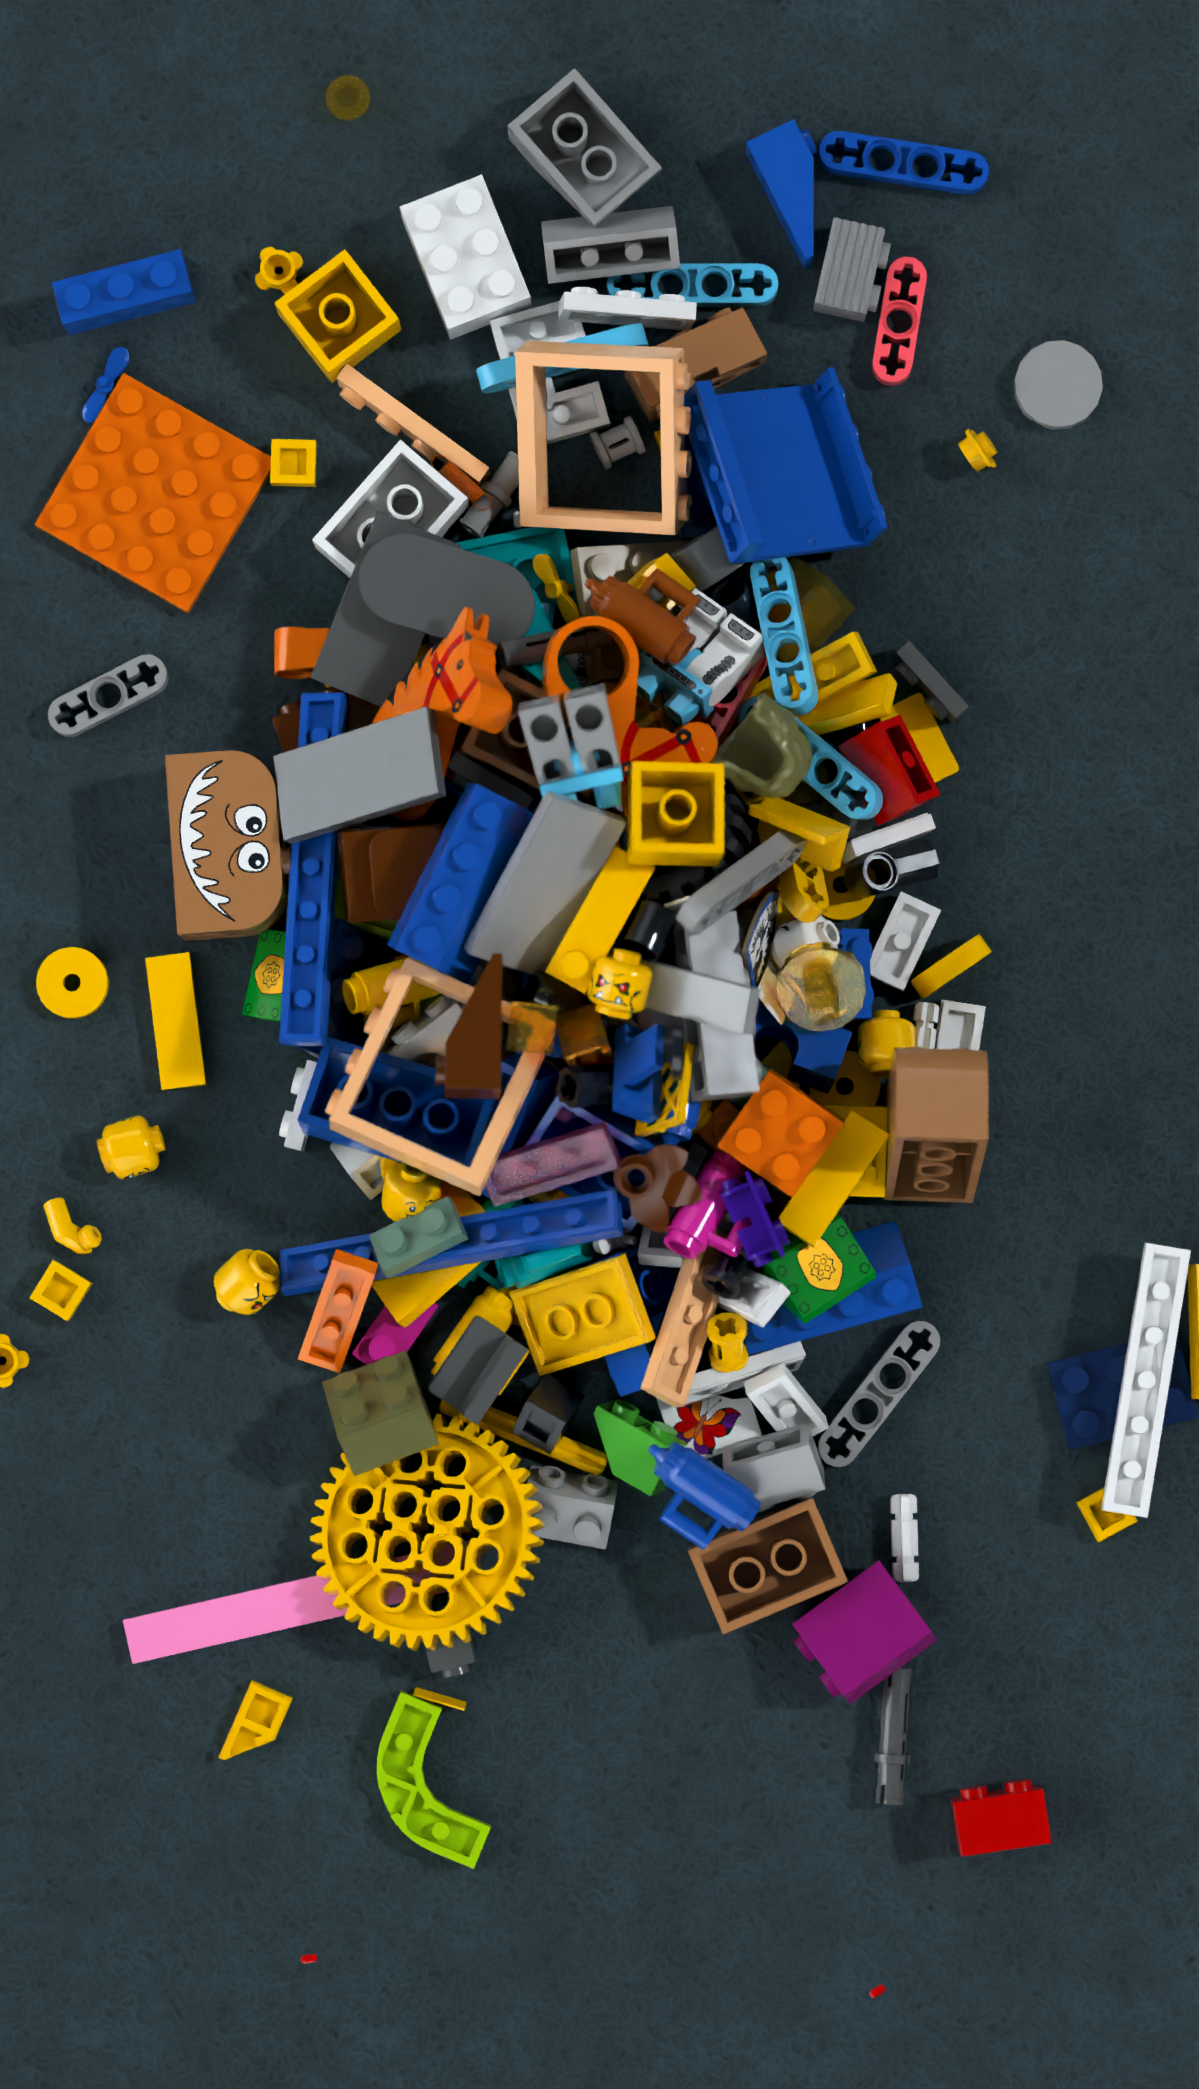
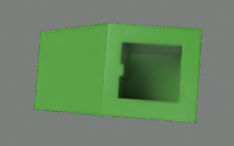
(627, 1443)

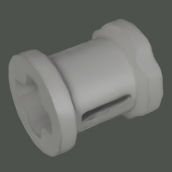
(632, 443)

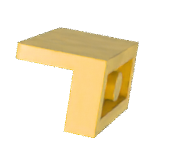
(926, 736)
(823, 835)

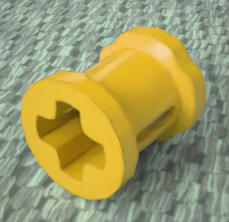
(733, 1351)

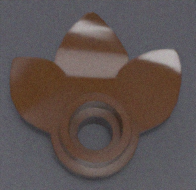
(663, 1186)

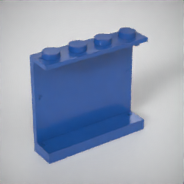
(784, 470)

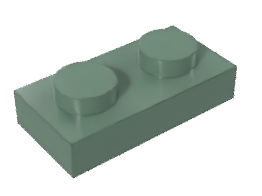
(418, 1237)

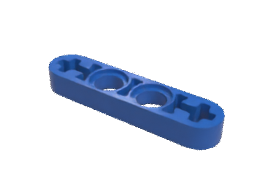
(902, 169)

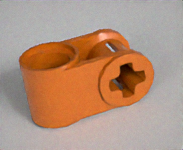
(297, 651)

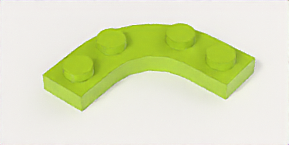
(406, 1792)

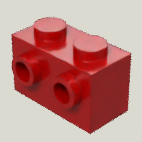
(895, 764)
(1000, 1818)

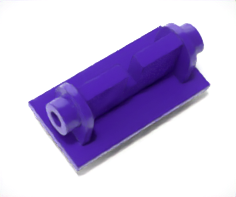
(750, 1201)

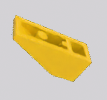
(599, 919)

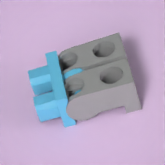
(580, 763)

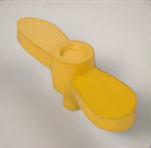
(555, 587)

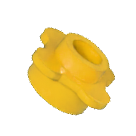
(270, 261)
(978, 450)
(15, 1361)

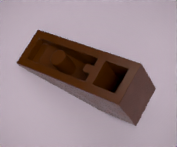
(474, 1046)

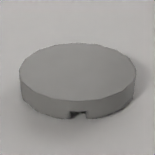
(1058, 384)

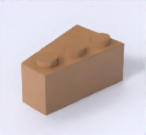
(712, 351)

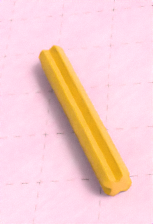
(566, 1451)

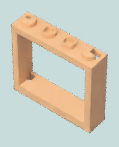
(532, 435)
(360, 1064)

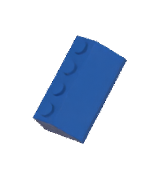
(460, 881)
(399, 1099)
(886, 1295)

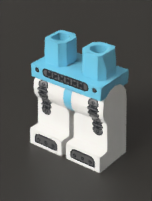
(714, 665)

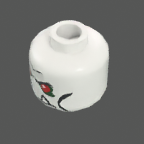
(796, 933)

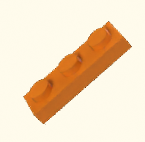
(338, 1311)

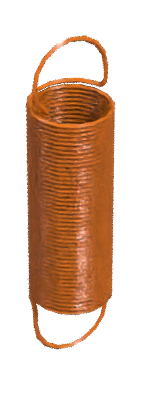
(461, 482)

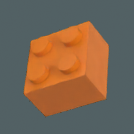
(781, 1133)

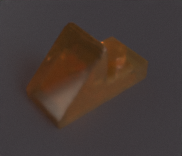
(584, 1037)

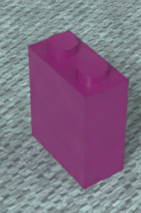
(862, 1633)

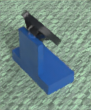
(638, 1067)

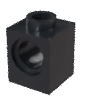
(548, 1413)

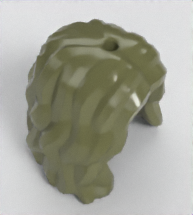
(766, 752)

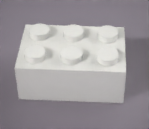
(465, 256)
(399, 487)

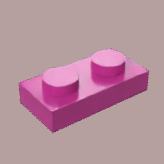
(388, 1337)

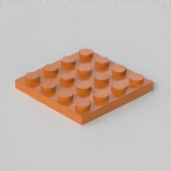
(155, 493)

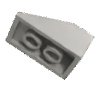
(582, 148)

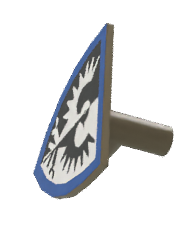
(758, 935)

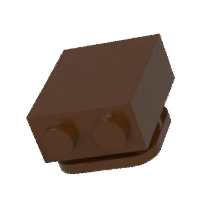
(383, 867)

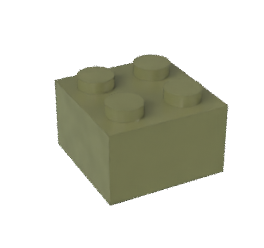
(380, 1413)

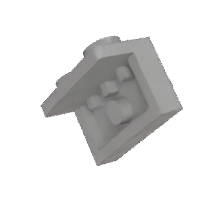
(573, 1505)

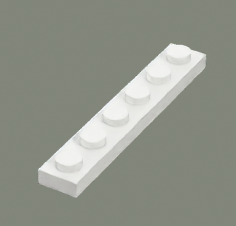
(1146, 1380)

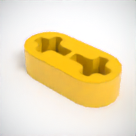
(804, 890)
(951, 966)

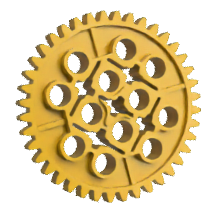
(473, 1592)

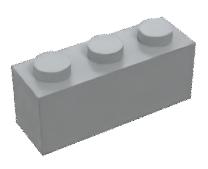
(616, 246)

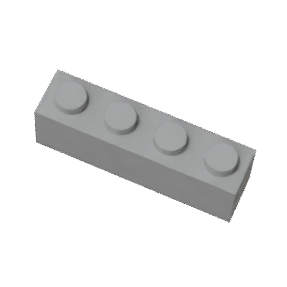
(722, 1059)

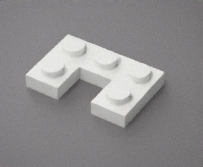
(568, 411)

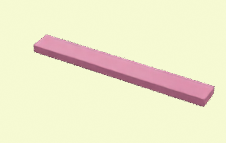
(245, 1614)

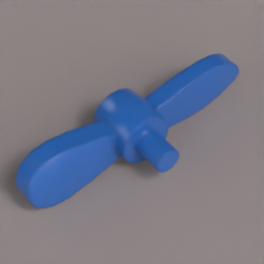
(115, 366)

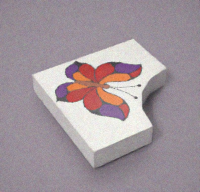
(712, 1423)

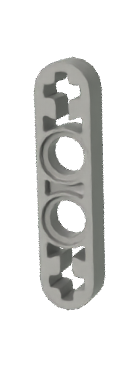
(740, 881)
(883, 1397)

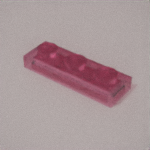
(552, 1164)

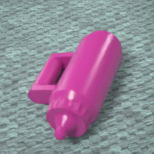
(695, 1224)

